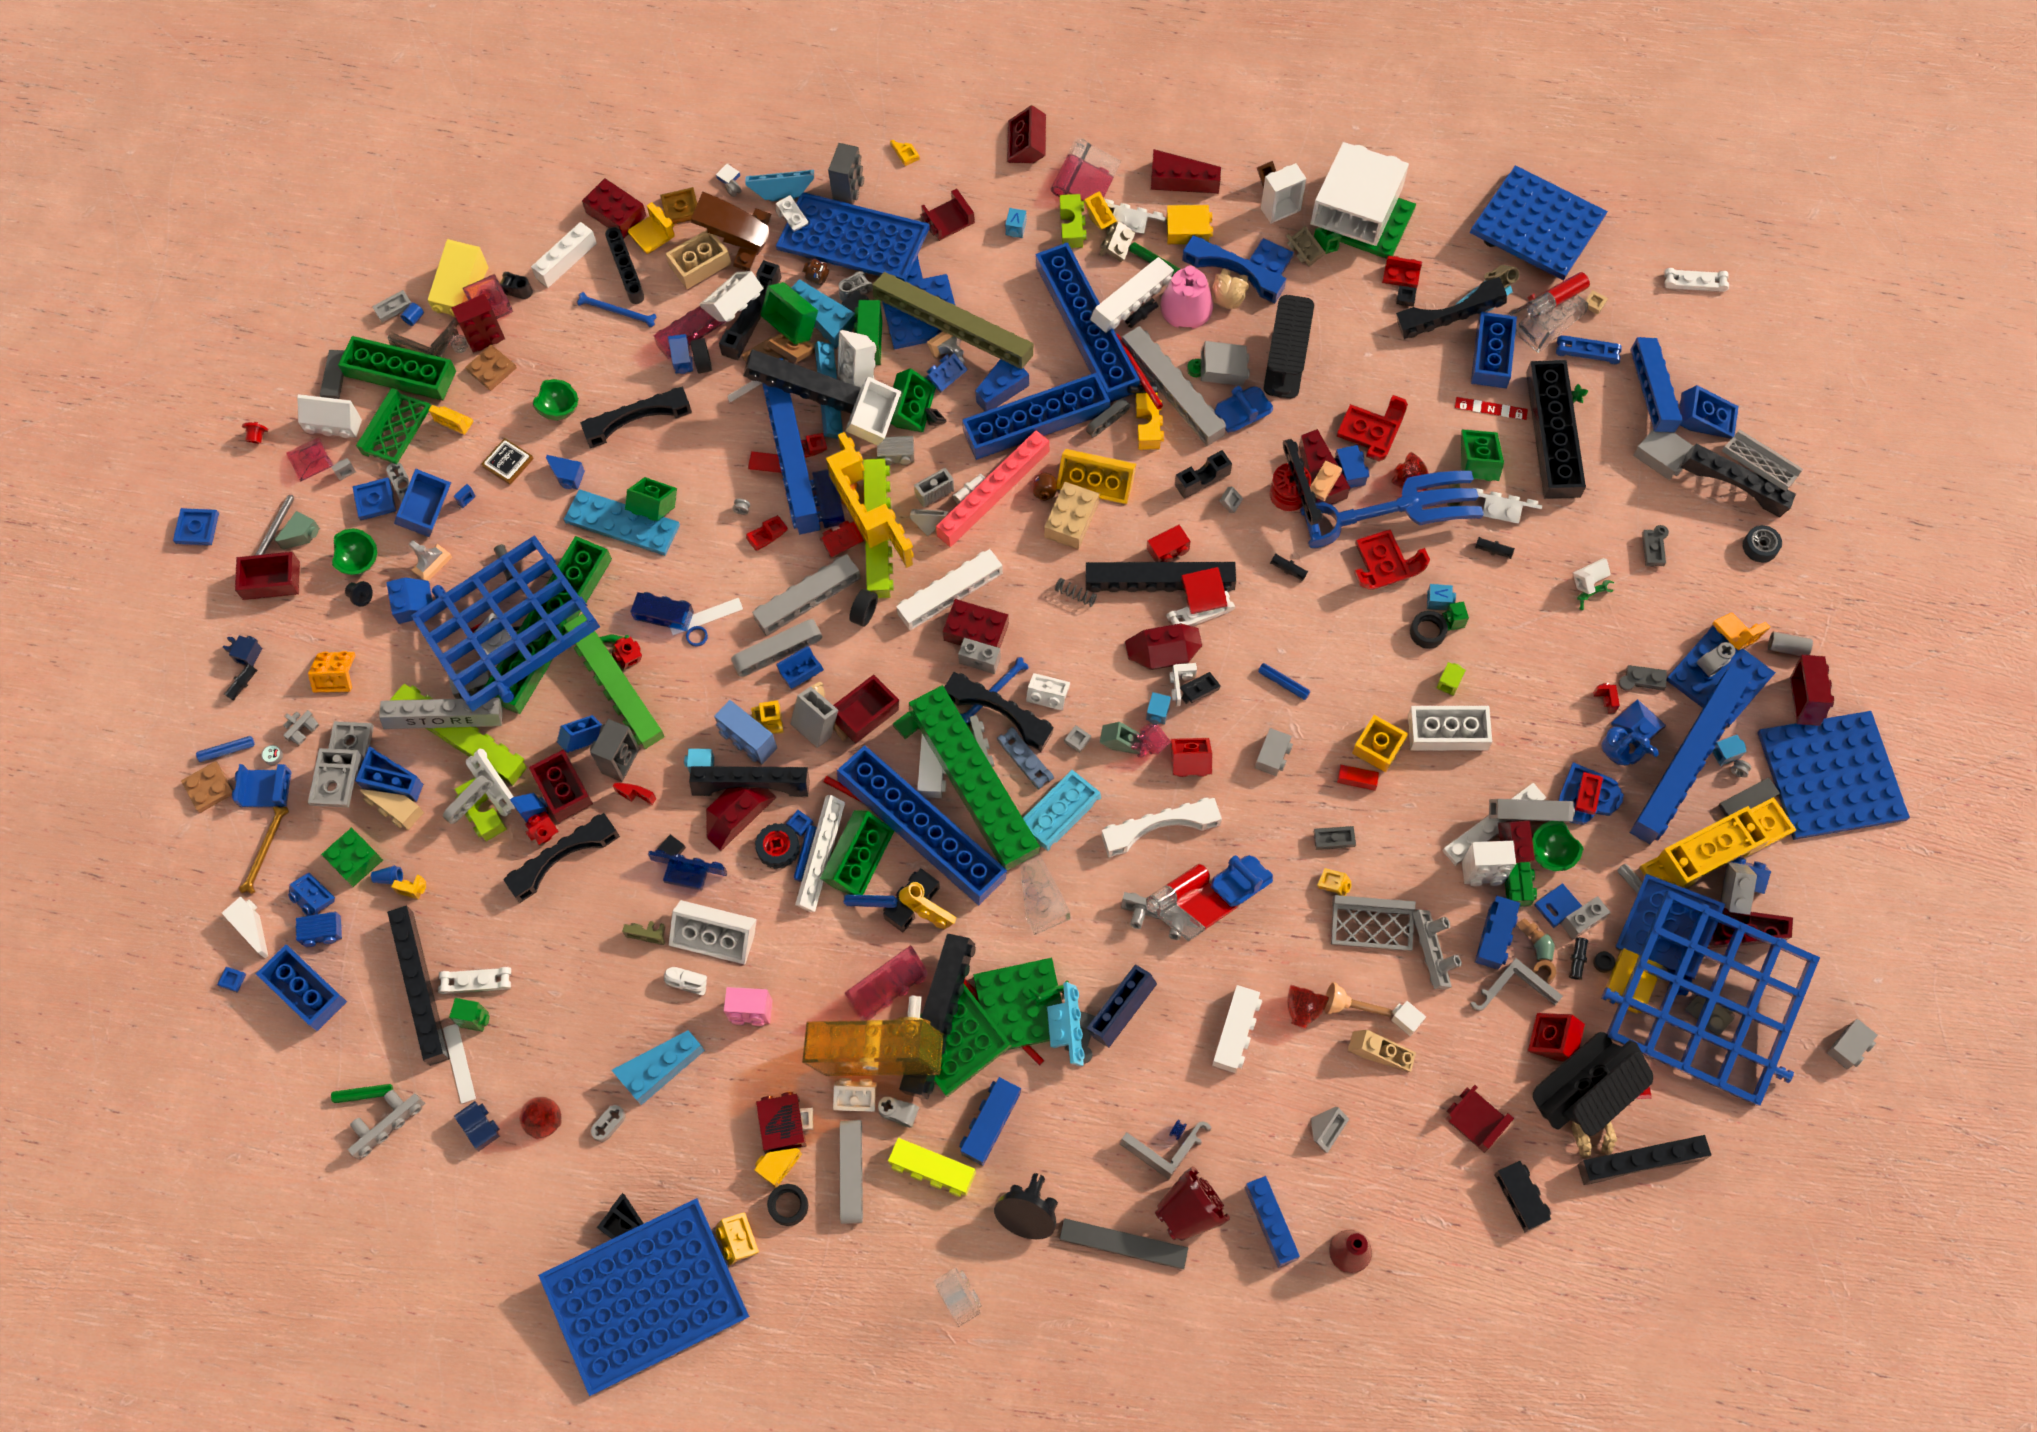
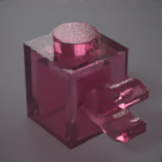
(1152, 740)

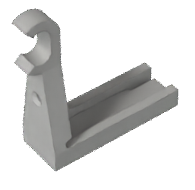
(1525, 974)
(1157, 1162)

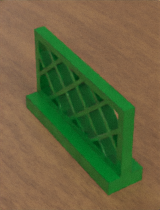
(382, 421)

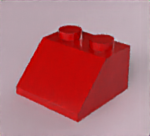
(1191, 757)
(1556, 1036)

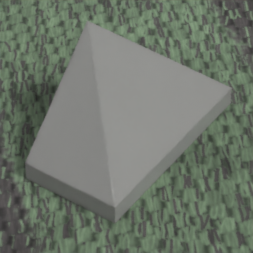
(927, 519)
(1327, 1127)

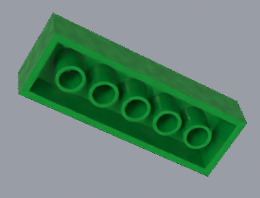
(397, 368)

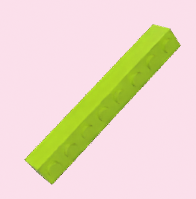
(877, 558)
(469, 740)

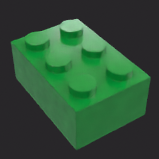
(789, 313)
(870, 323)

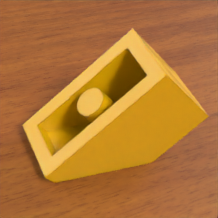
(776, 1165)

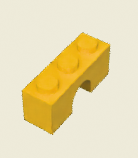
(1148, 434)

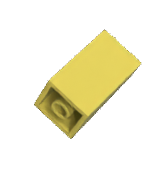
(458, 268)

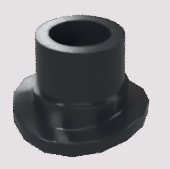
(359, 593)

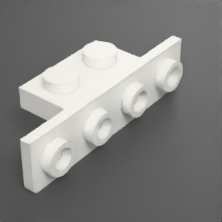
(1132, 218)
(1504, 509)

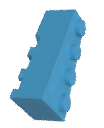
(831, 315)
(656, 1067)

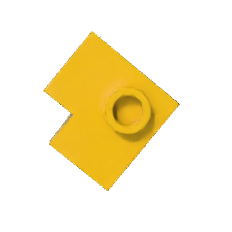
(769, 716)

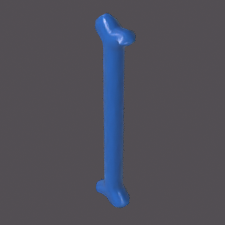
(583, 299)
(1020, 665)

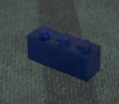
(827, 499)
(662, 611)

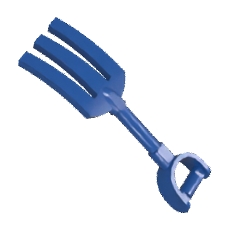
(1410, 502)

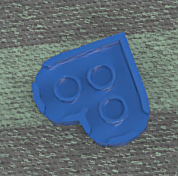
(1609, 798)

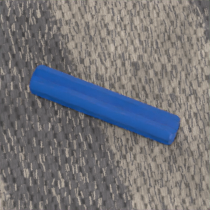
(1284, 681)
(224, 749)
(804, 854)
(870, 901)

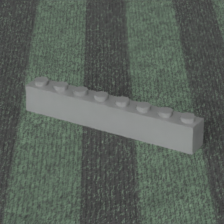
(1174, 386)

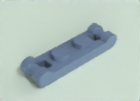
(1025, 758)

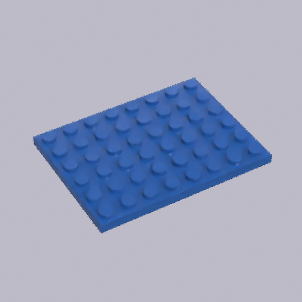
(643, 1296)

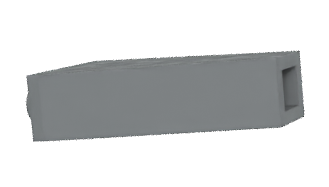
(1531, 810)

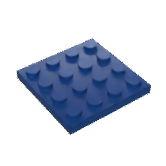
(908, 330)
(1699, 686)
(1678, 921)

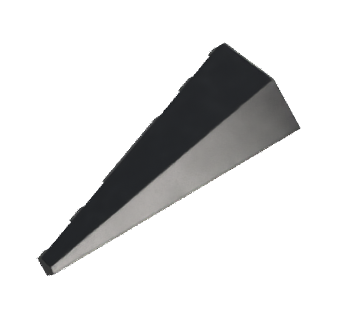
(620, 1218)

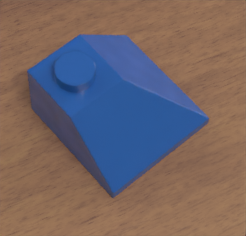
(1640, 720)

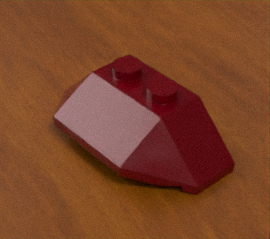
(1164, 646)
(734, 812)

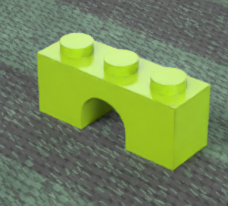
(1071, 209)
(487, 823)

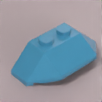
(780, 185)

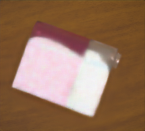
(1085, 171)

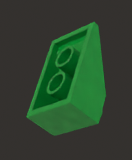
(1481, 454)

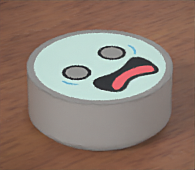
(272, 754)

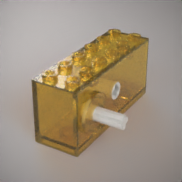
(875, 1046)

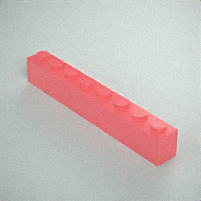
(992, 488)

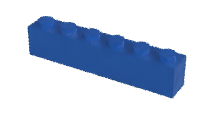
(1656, 384)

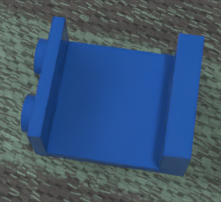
(262, 787)

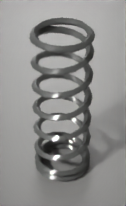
(1059, 585)

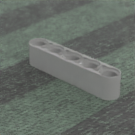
(776, 648)
(851, 1172)

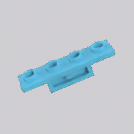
(1065, 1024)

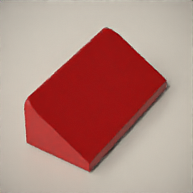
(764, 462)
(1358, 777)

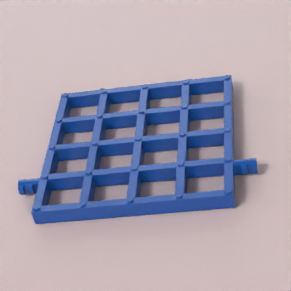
(504, 621)
(1712, 997)

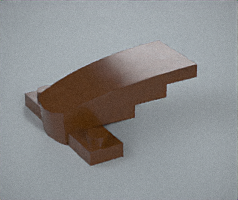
(735, 226)

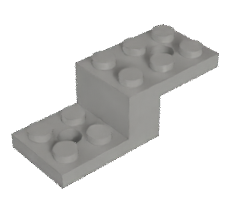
(340, 764)

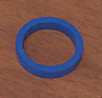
(695, 628)

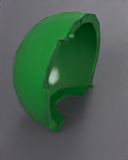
(556, 400)
(354, 552)
(1556, 847)

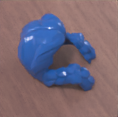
(1617, 747)

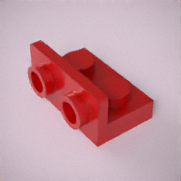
(1402, 271)
(842, 538)

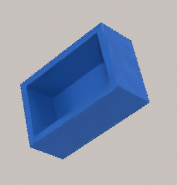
(422, 503)

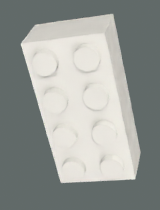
(1449, 728)

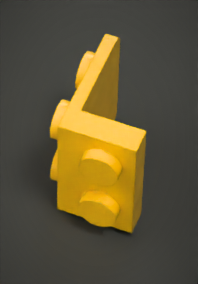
(653, 230)

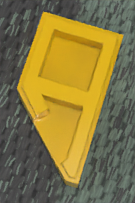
(905, 152)

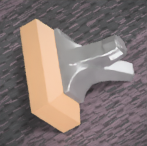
(945, 344)
(429, 560)

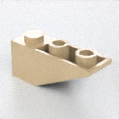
(397, 806)
(1381, 1050)

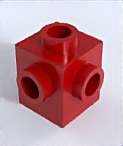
(626, 652)
(540, 828)

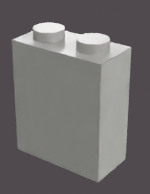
(1224, 363)
(1663, 452)
(814, 716)
(1738, 888)

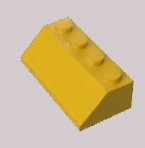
(1097, 473)

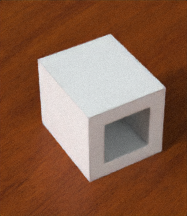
(1407, 1017)

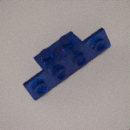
(686, 871)

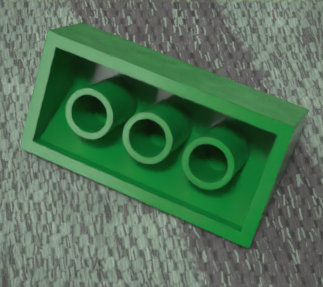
(857, 853)

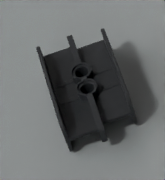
(1288, 346)
(1593, 1084)

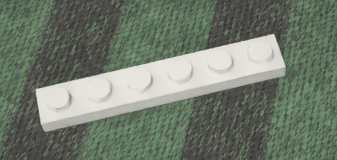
(1485, 829)
(820, 853)

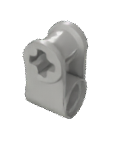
(853, 283)
(1716, 659)
(901, 1112)

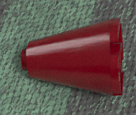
(1350, 1251)

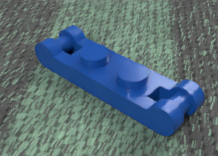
(1588, 349)

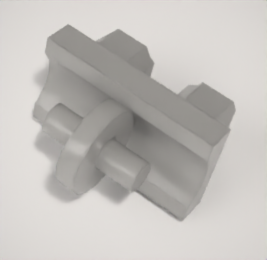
(294, 733)

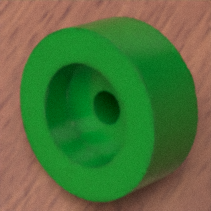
(1194, 368)

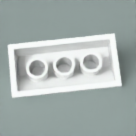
(712, 932)

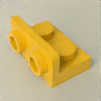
(451, 419)
(736, 1238)

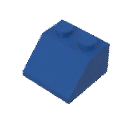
(408, 597)

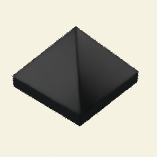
(934, 416)

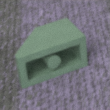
(297, 531)
(1119, 737)

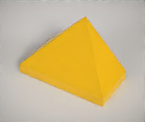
(1099, 211)

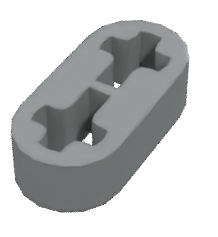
(604, 1120)

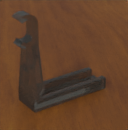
(437, 347)

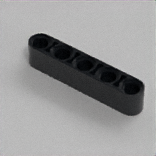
(624, 265)

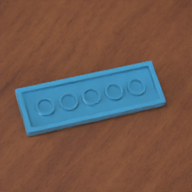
(613, 521)

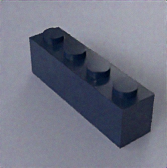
(1122, 1006)

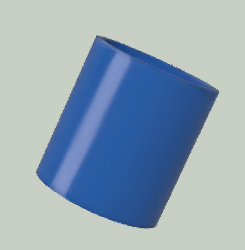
(412, 314)

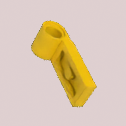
(924, 907)

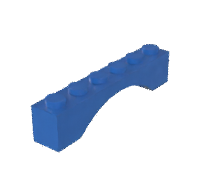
(1204, 254)

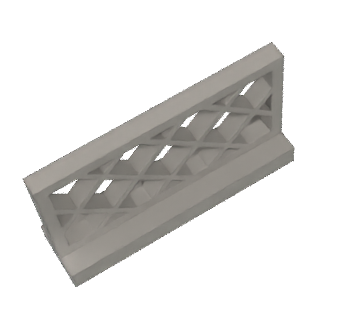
(1762, 460)
(1373, 905)

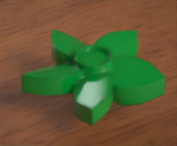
(1578, 394)

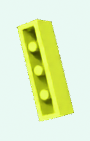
(932, 1167)

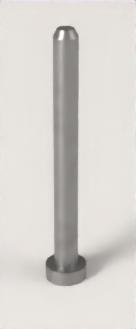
(275, 525)

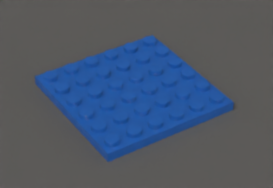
(1539, 222)
(1833, 775)

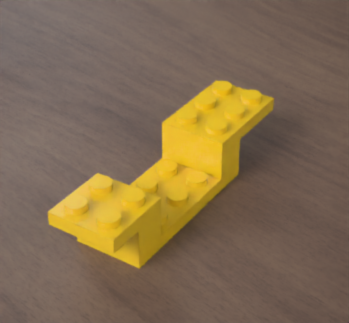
(877, 524)
(1720, 843)

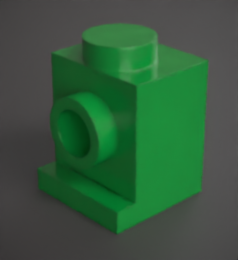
(1327, 239)
(1456, 616)

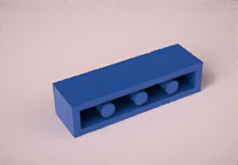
(990, 1121)
(1272, 1221)

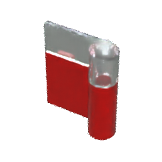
(1555, 296)
(1189, 903)

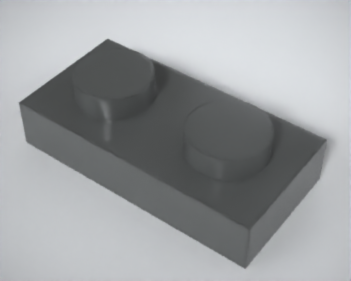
(1334, 837)

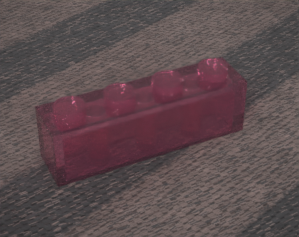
(694, 324)

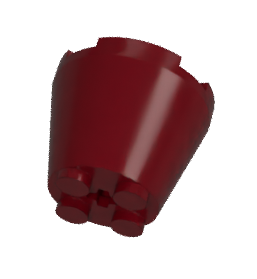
(1191, 1207)

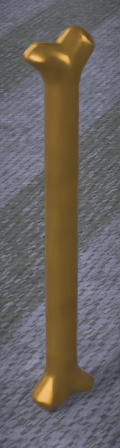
(248, 885)

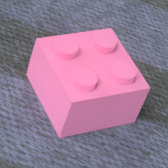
(748, 1006)

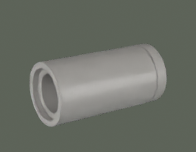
(1790, 644)

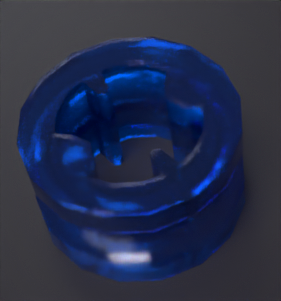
(1178, 1129)

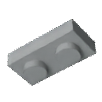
(392, 306)

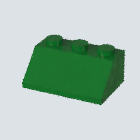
(915, 397)

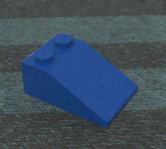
(1707, 413)

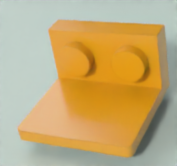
(1737, 632)
(331, 672)

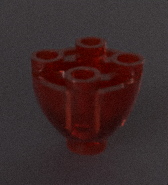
(1411, 467)
(1305, 1005)
(545, 1121)

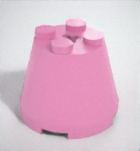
(1187, 299)

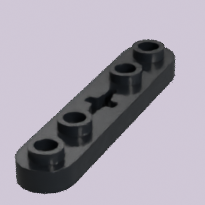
(1296, 467)

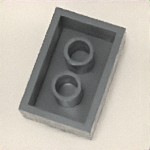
(846, 173)
(614, 750)

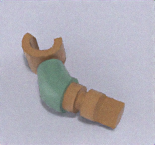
(1544, 948)

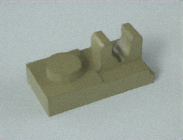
(636, 931)

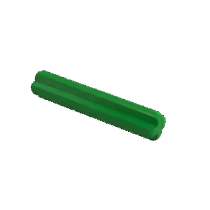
(360, 1093)

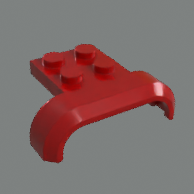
(1372, 429)
(1386, 561)

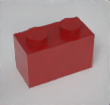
(1169, 545)

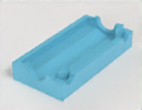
(1061, 809)

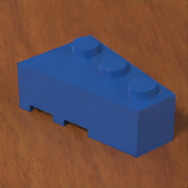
(1001, 385)
(384, 775)
(1497, 932)

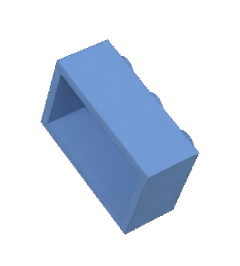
(745, 732)

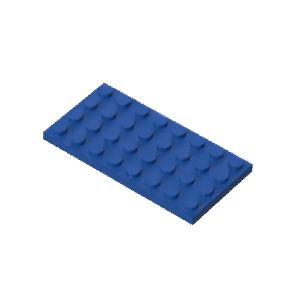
(855, 237)

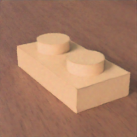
(1325, 480)

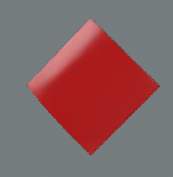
(1204, 590)

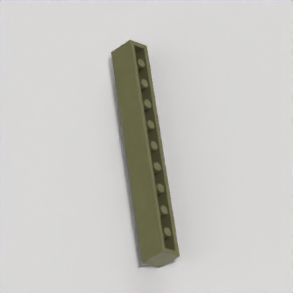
(953, 320)

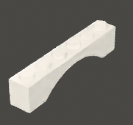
(1199, 815)

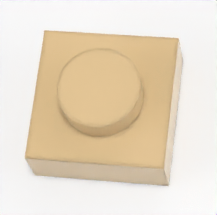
(1596, 302)

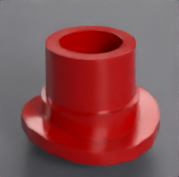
(254, 432)

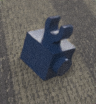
(243, 650)

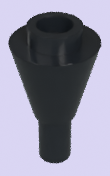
(1139, 389)

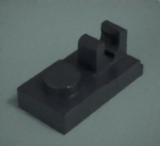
(1199, 688)

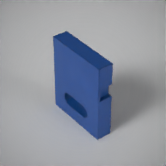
(1561, 902)

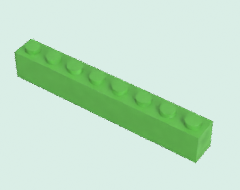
(616, 686)

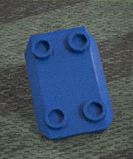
(1243, 408)
(1241, 880)

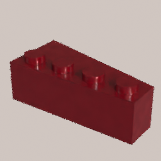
(1183, 174)
(1314, 454)
(1771, 924)

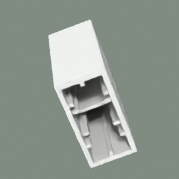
(1359, 193)

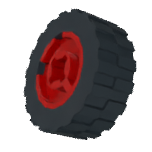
(780, 856)

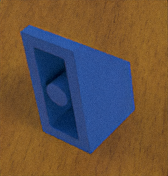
(680, 354)
(568, 472)
(529, 805)

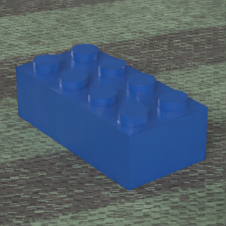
(1494, 350)
(301, 987)

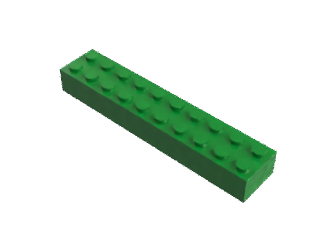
(583, 568)
(973, 778)

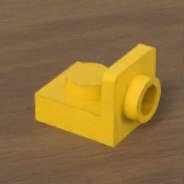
(1335, 882)
(410, 889)

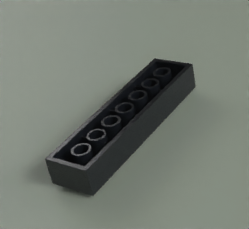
(1555, 429)

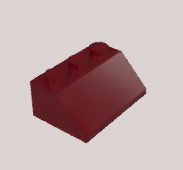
(1027, 136)

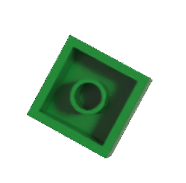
(650, 499)
(352, 857)

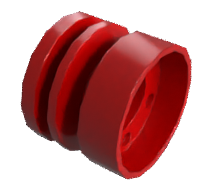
(1283, 492)

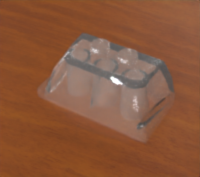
(1543, 330)

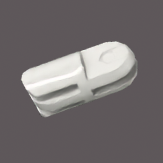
(686, 980)

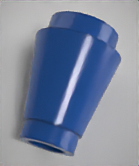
(387, 875)

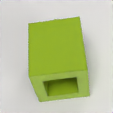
(1451, 678)

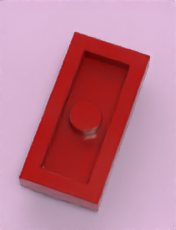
(1588, 793)

